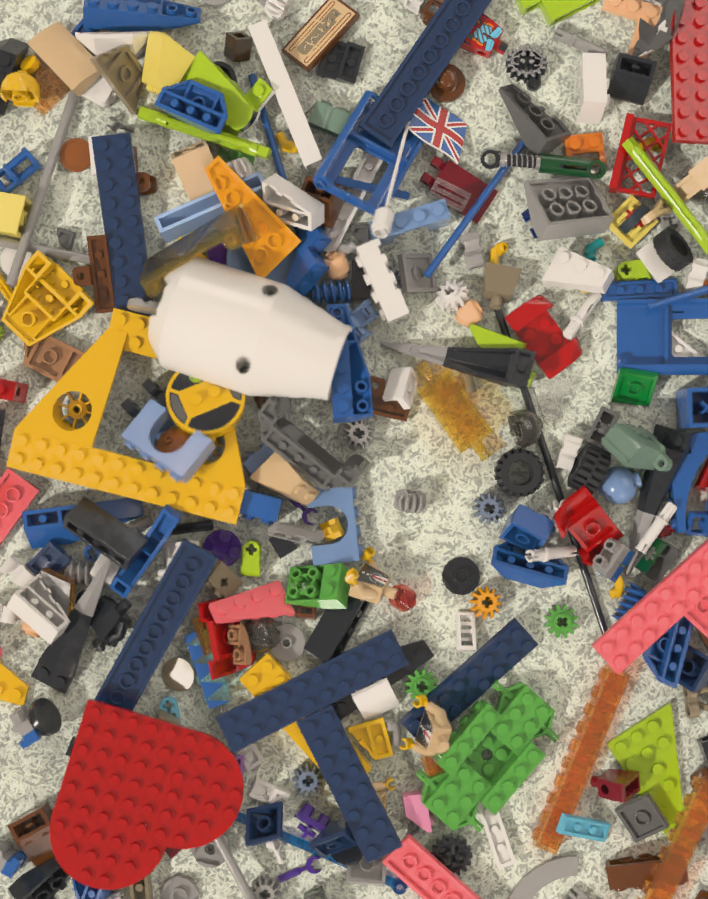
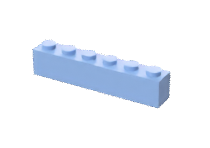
(199, 211)

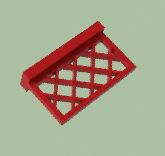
(622, 155)

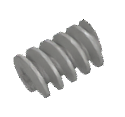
(79, 573)

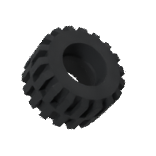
(589, 468)
(536, 472)

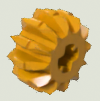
(482, 595)

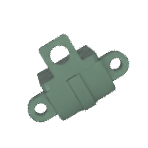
(636, 448)

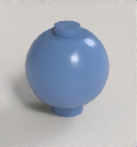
(619, 485)

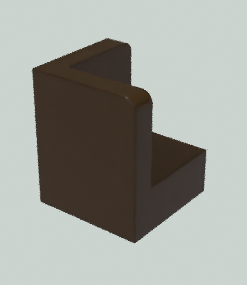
(238, 46)

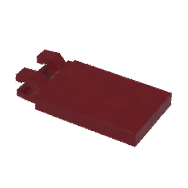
(463, 179)

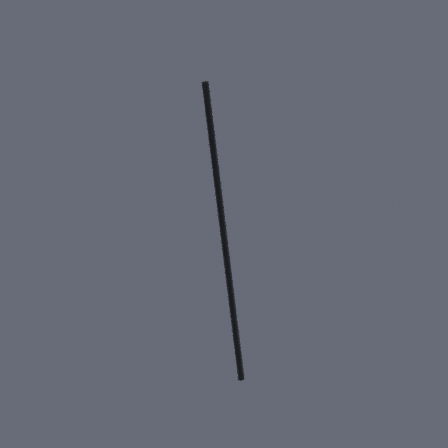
(559, 494)

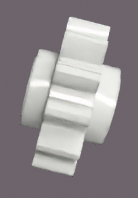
(452, 295)

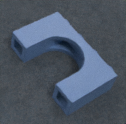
(431, 215)
(181, 463)
(347, 547)

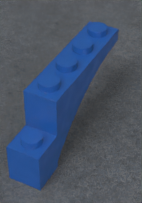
(308, 264)
(682, 482)
(156, 537)

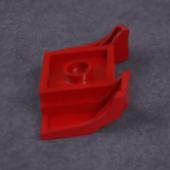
(543, 336)
(587, 523)
(222, 652)

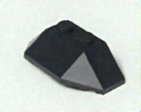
(11, 55)

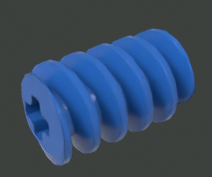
(331, 292)
(635, 595)

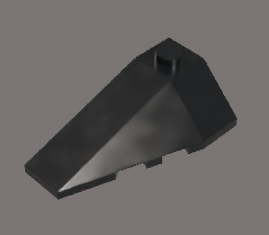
(40, 882)

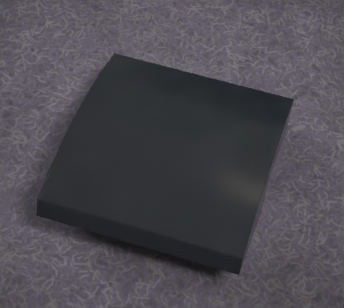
(342, 62)

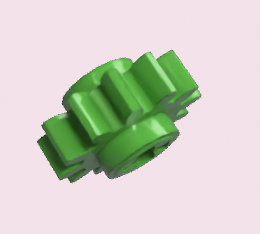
(569, 620)
(414, 688)

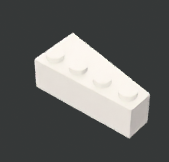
(382, 281)

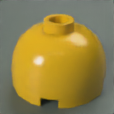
(20, 89)

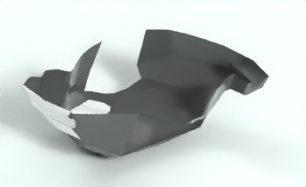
(657, 37)

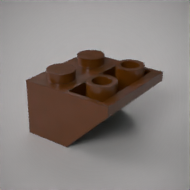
(331, 203)

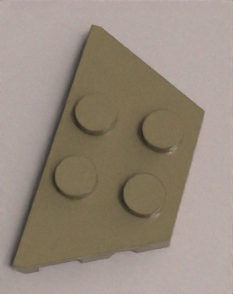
(122, 74)

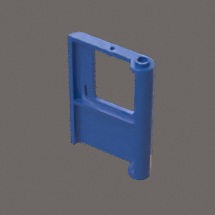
(354, 137)
(646, 336)

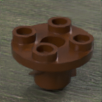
(449, 85)

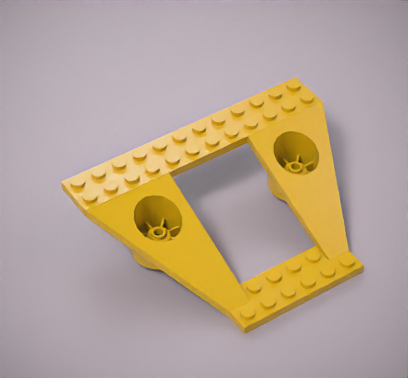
(56, 449)

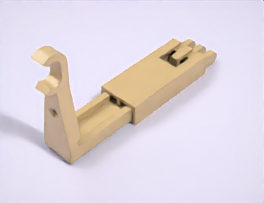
(685, 189)

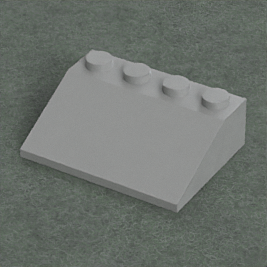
(566, 207)

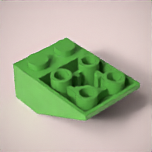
(318, 586)

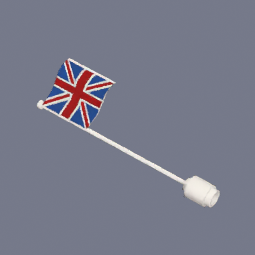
(436, 128)

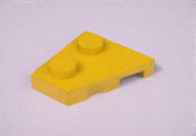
(11, 687)
(373, 737)

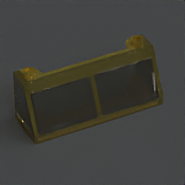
(231, 228)

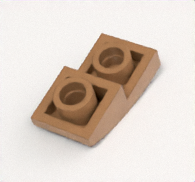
(239, 638)

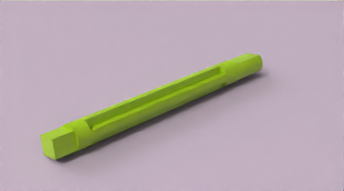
(223, 139)
(667, 192)

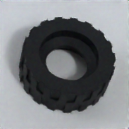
(672, 249)

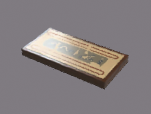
(320, 34)

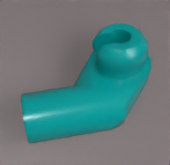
(590, 249)

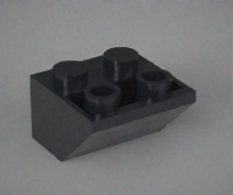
(631, 78)

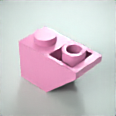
(417, 811)

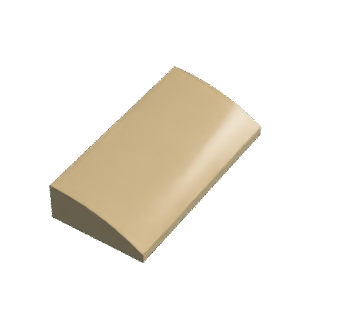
(65, 57)

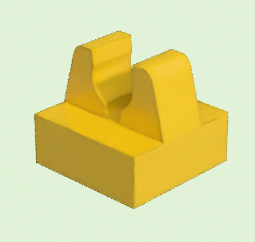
(332, 529)

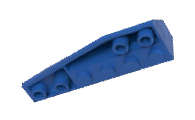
(351, 378)

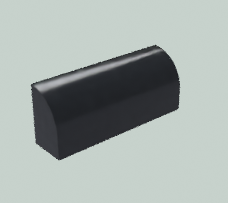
(104, 533)
(336, 629)

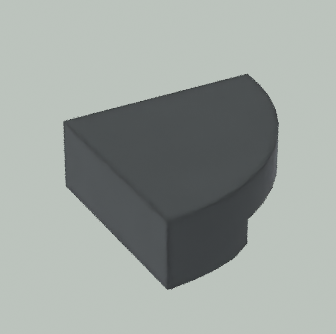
(361, 232)
(66, 238)

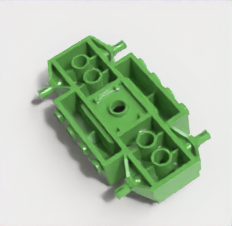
(468, 777)

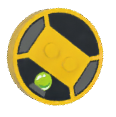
(203, 406)

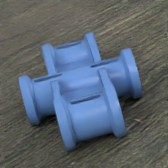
(361, 317)

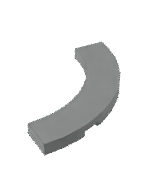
(544, 874)

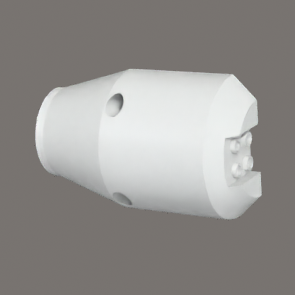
(230, 321)

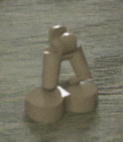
(691, 703)

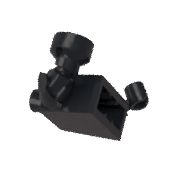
(109, 621)

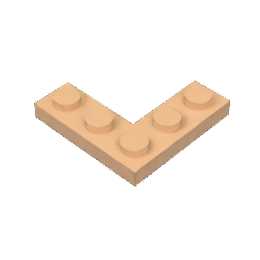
(634, 10)

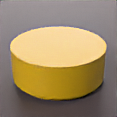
(30, 64)

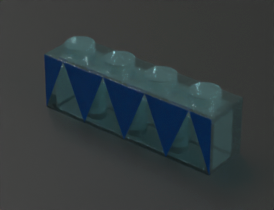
(215, 691)

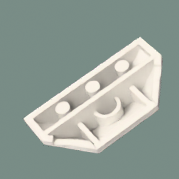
(103, 41)

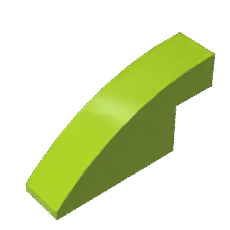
(555, 10)
(490, 339)

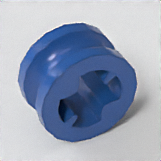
(88, 556)

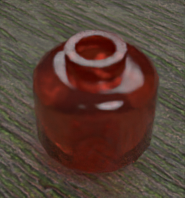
(404, 599)

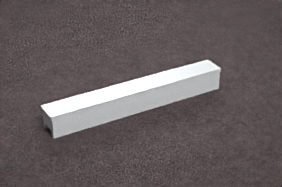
(286, 95)

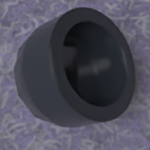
(537, 85)

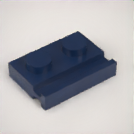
(49, 556)

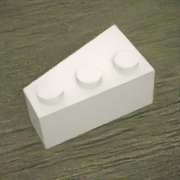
(593, 87)
(292, 204)
(577, 272)
(39, 610)

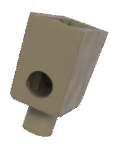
(499, 283)

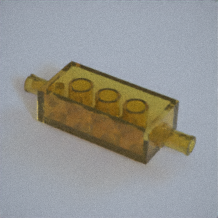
(454, 411)

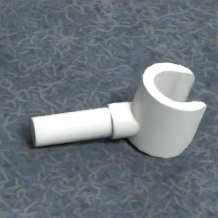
(275, 845)

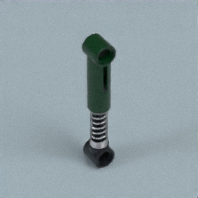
(545, 163)

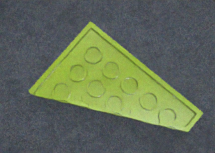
(652, 751)

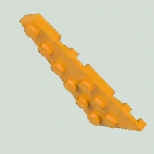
(275, 236)

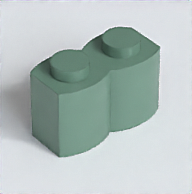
(328, 119)

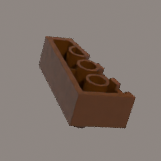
(633, 873)

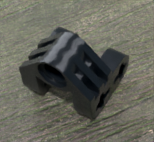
(153, 389)

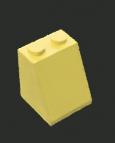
(163, 62)
(13, 214)

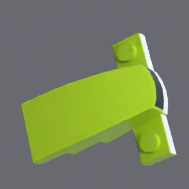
(241, 107)

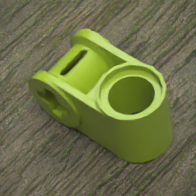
(635, 271)
(251, 561)

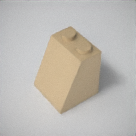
(190, 167)
(285, 480)

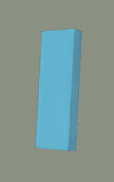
(583, 827)

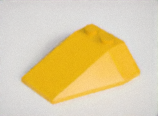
(44, 300)

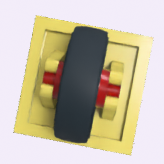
(627, 221)

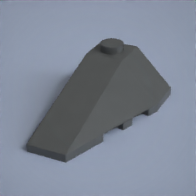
(535, 127)

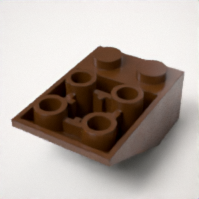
(33, 834)

